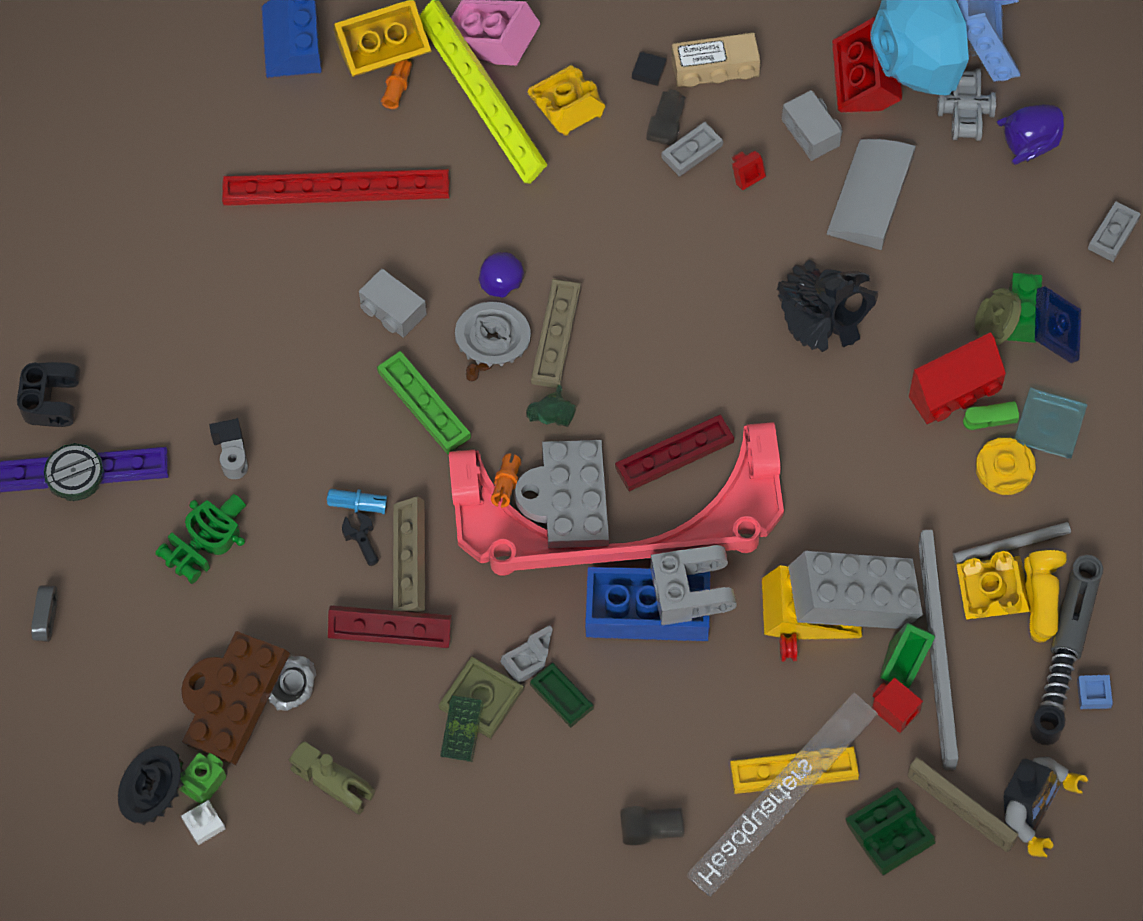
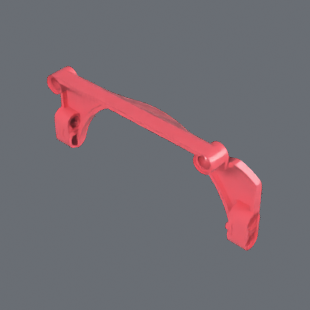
(745, 505)

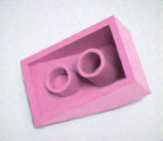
(496, 28)

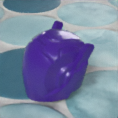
(1033, 131)

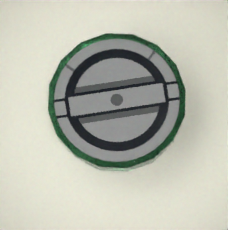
(74, 472)

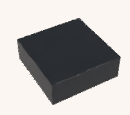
(649, 68)

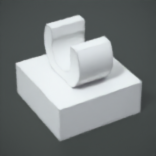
(203, 822)

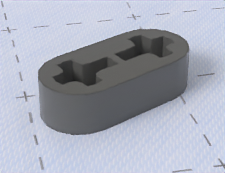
(44, 613)

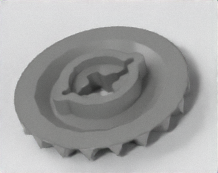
(492, 317)

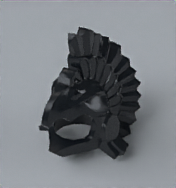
(817, 301)

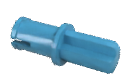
(357, 500)

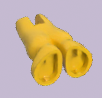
(1043, 592)

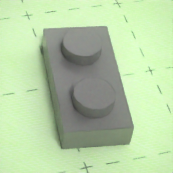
(692, 149)
(1114, 231)

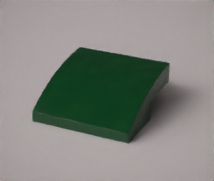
(890, 831)

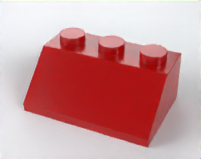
(859, 75)
(957, 379)

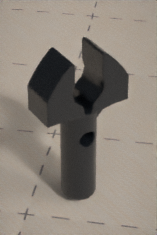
(361, 537)

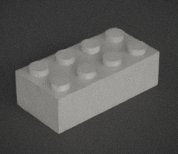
(854, 590)

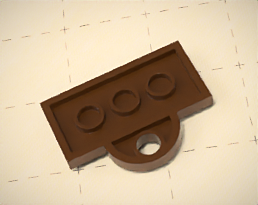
(232, 695)

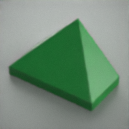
(906, 654)

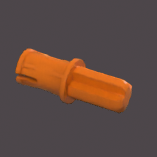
(396, 84)

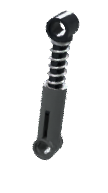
(1067, 647)

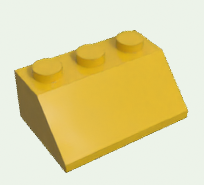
(381, 38)

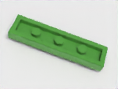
(424, 402)

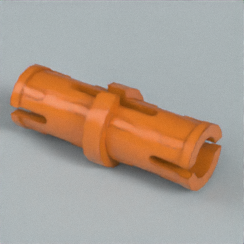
(506, 480)

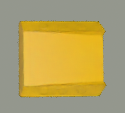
(567, 99)
(993, 586)

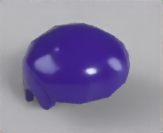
(501, 274)

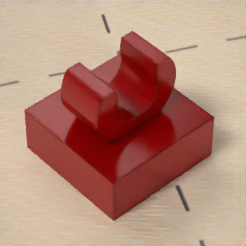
(748, 169)

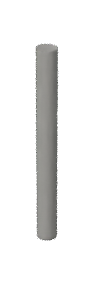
(1012, 542)

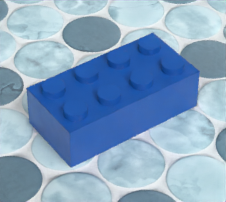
(625, 606)

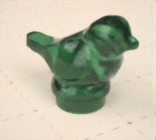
(552, 409)

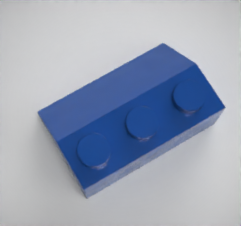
(291, 37)

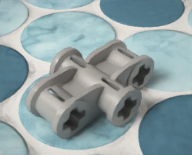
(967, 106)

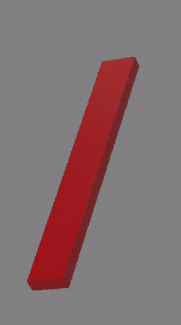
(335, 187)

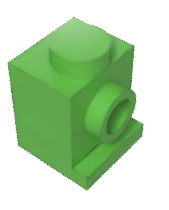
(203, 787)

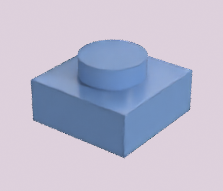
(1094, 692)

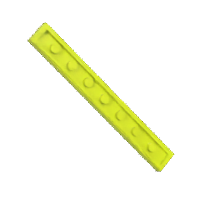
(482, 92)

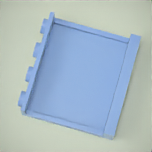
(985, 34)

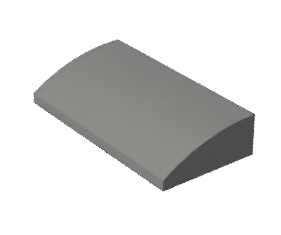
(871, 192)

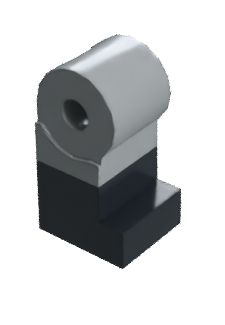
(233, 453)

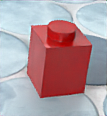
(896, 704)

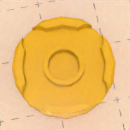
(1005, 466)

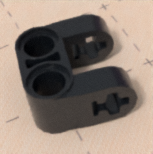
(51, 375)

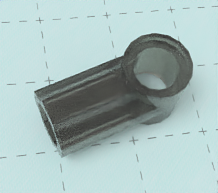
(665, 124)
(642, 825)

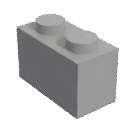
(812, 125)
(392, 303)

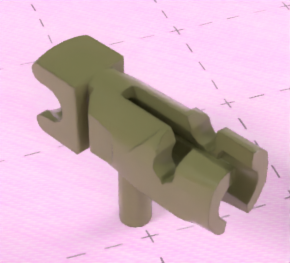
(330, 776)

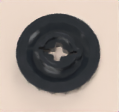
(134, 793)

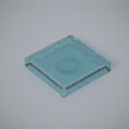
(1050, 423)

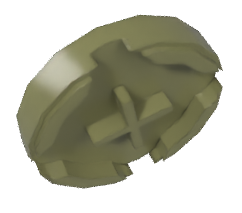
(998, 315)

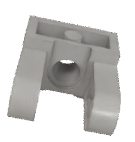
(671, 585)

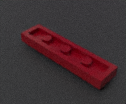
(674, 452)
(389, 626)

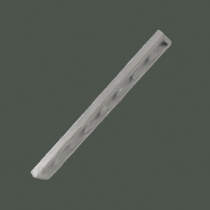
(938, 651)

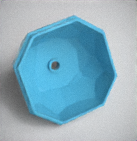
(921, 43)

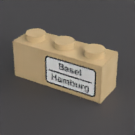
(715, 60)

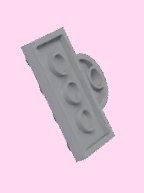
(568, 493)

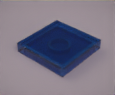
(1057, 324)

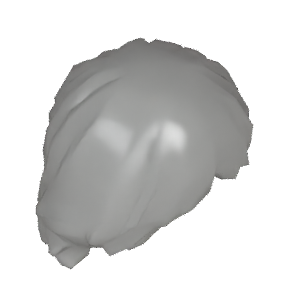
(294, 683)

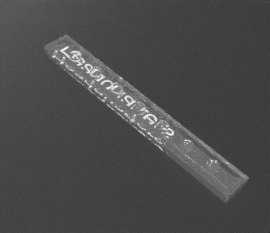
(781, 795)

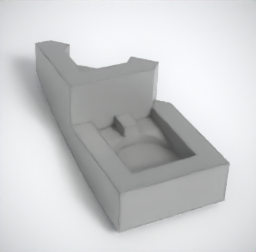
(528, 658)

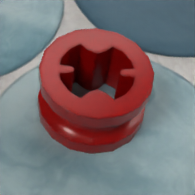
(788, 647)

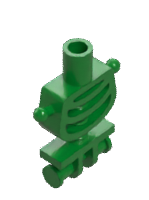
(219, 520)

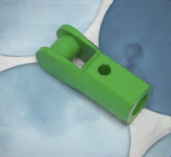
(991, 415)

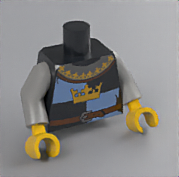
(1031, 795)

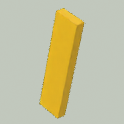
(758, 773)

